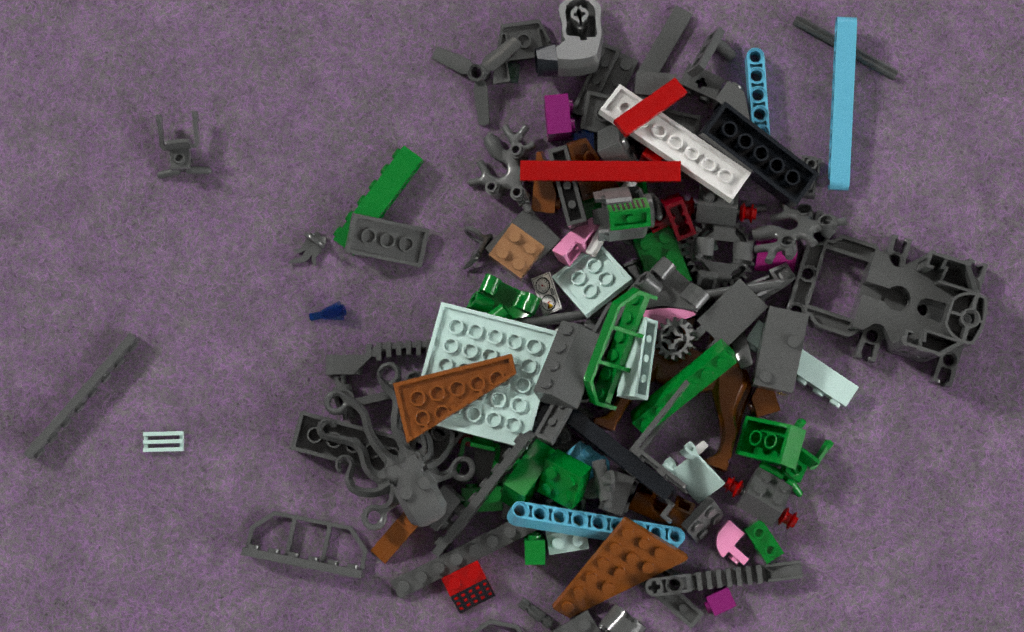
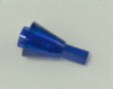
(333, 312)

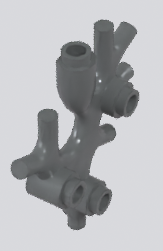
(512, 159)
(787, 238)

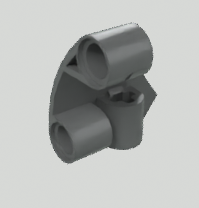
(670, 287)

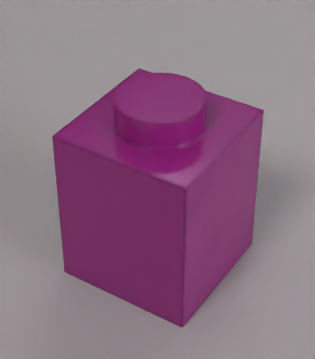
(719, 601)

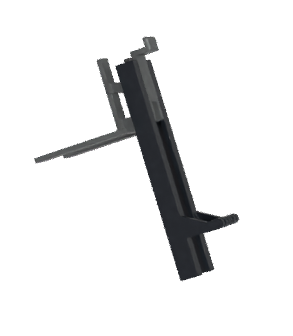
(634, 460)

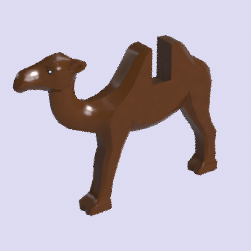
(728, 391)

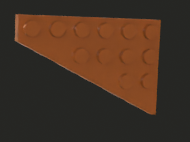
(620, 563)

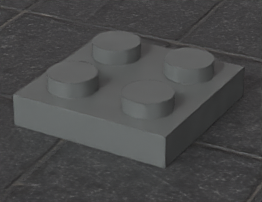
(703, 519)

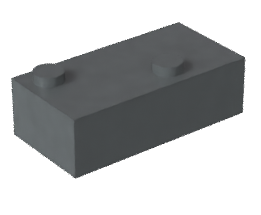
(779, 350)

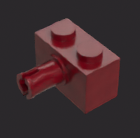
(675, 217)

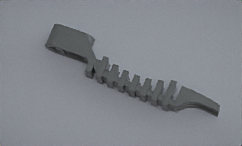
(353, 364)
(727, 577)

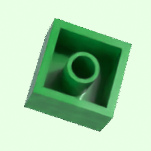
(564, 479)

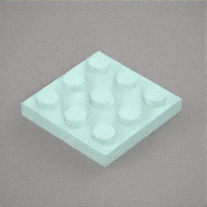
(592, 281)

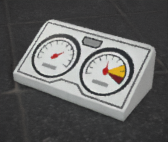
(547, 292)

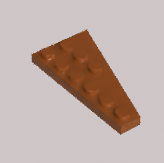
(437, 396)

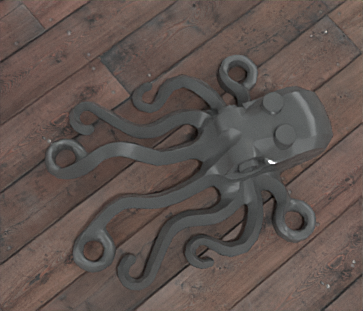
(406, 478)

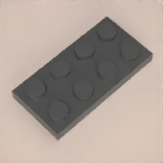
(386, 240)

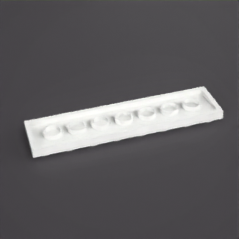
(678, 144)

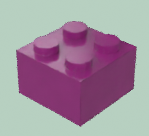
(557, 117)

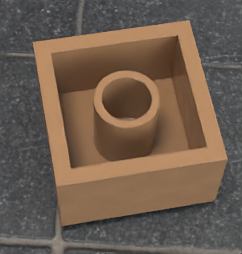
(516, 252)

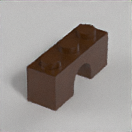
(647, 504)

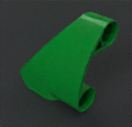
(494, 292)

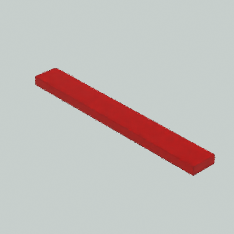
(600, 171)

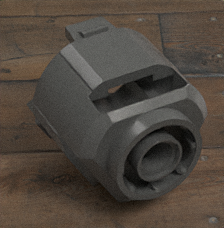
(619, 196)

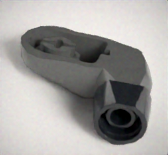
(580, 42)

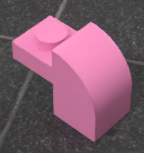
(725, 540)

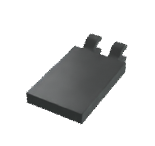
(730, 314)

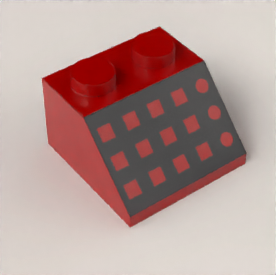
(468, 586)

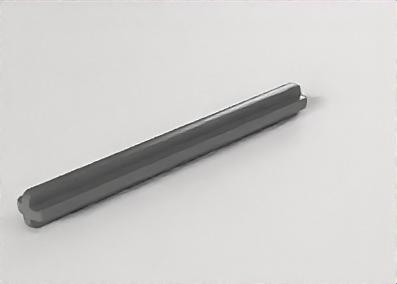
(861, 56)

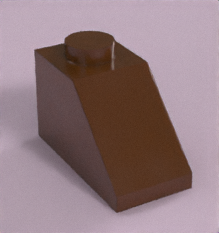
(763, 402)

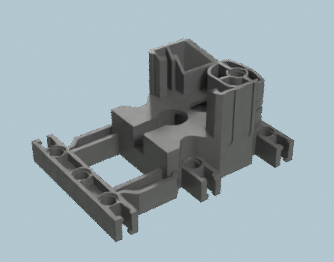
(890, 299)

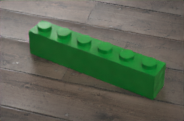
(384, 190)
(698, 373)

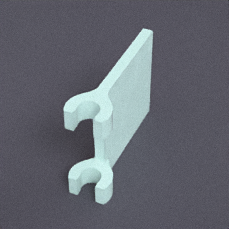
(695, 473)

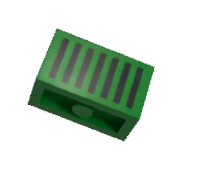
(629, 215)

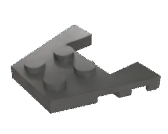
(530, 34)

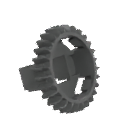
(702, 250)

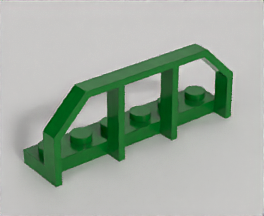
(614, 364)

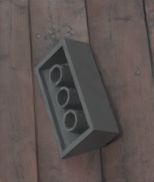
(566, 365)

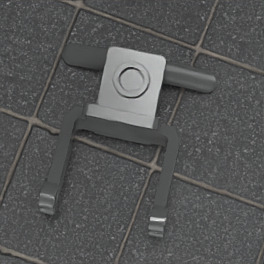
(180, 151)

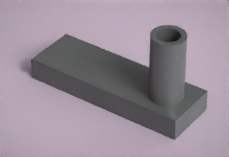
(712, 43)

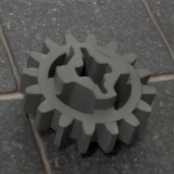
(681, 345)

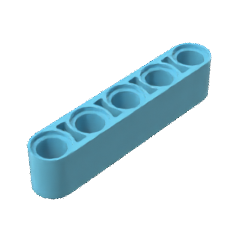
(757, 87)

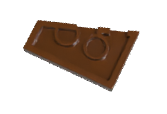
(583, 151)

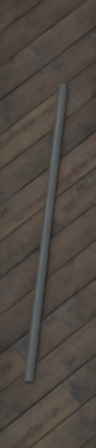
(578, 315)

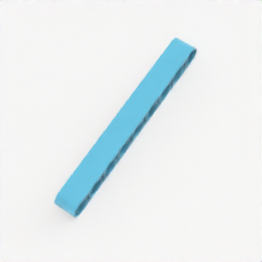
(842, 103)
(585, 520)

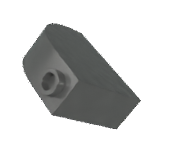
(535, 228)

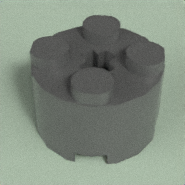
(620, 621)

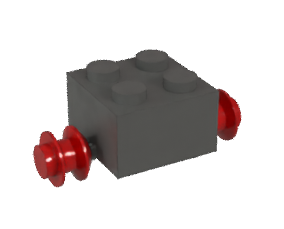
(716, 210)
(763, 498)

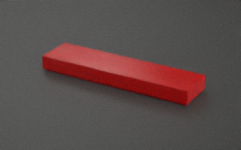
(650, 107)

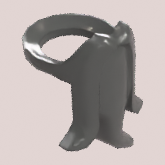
(313, 246)
(481, 247)

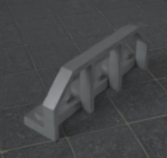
(311, 562)

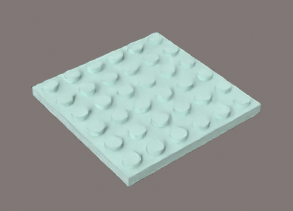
(473, 336)

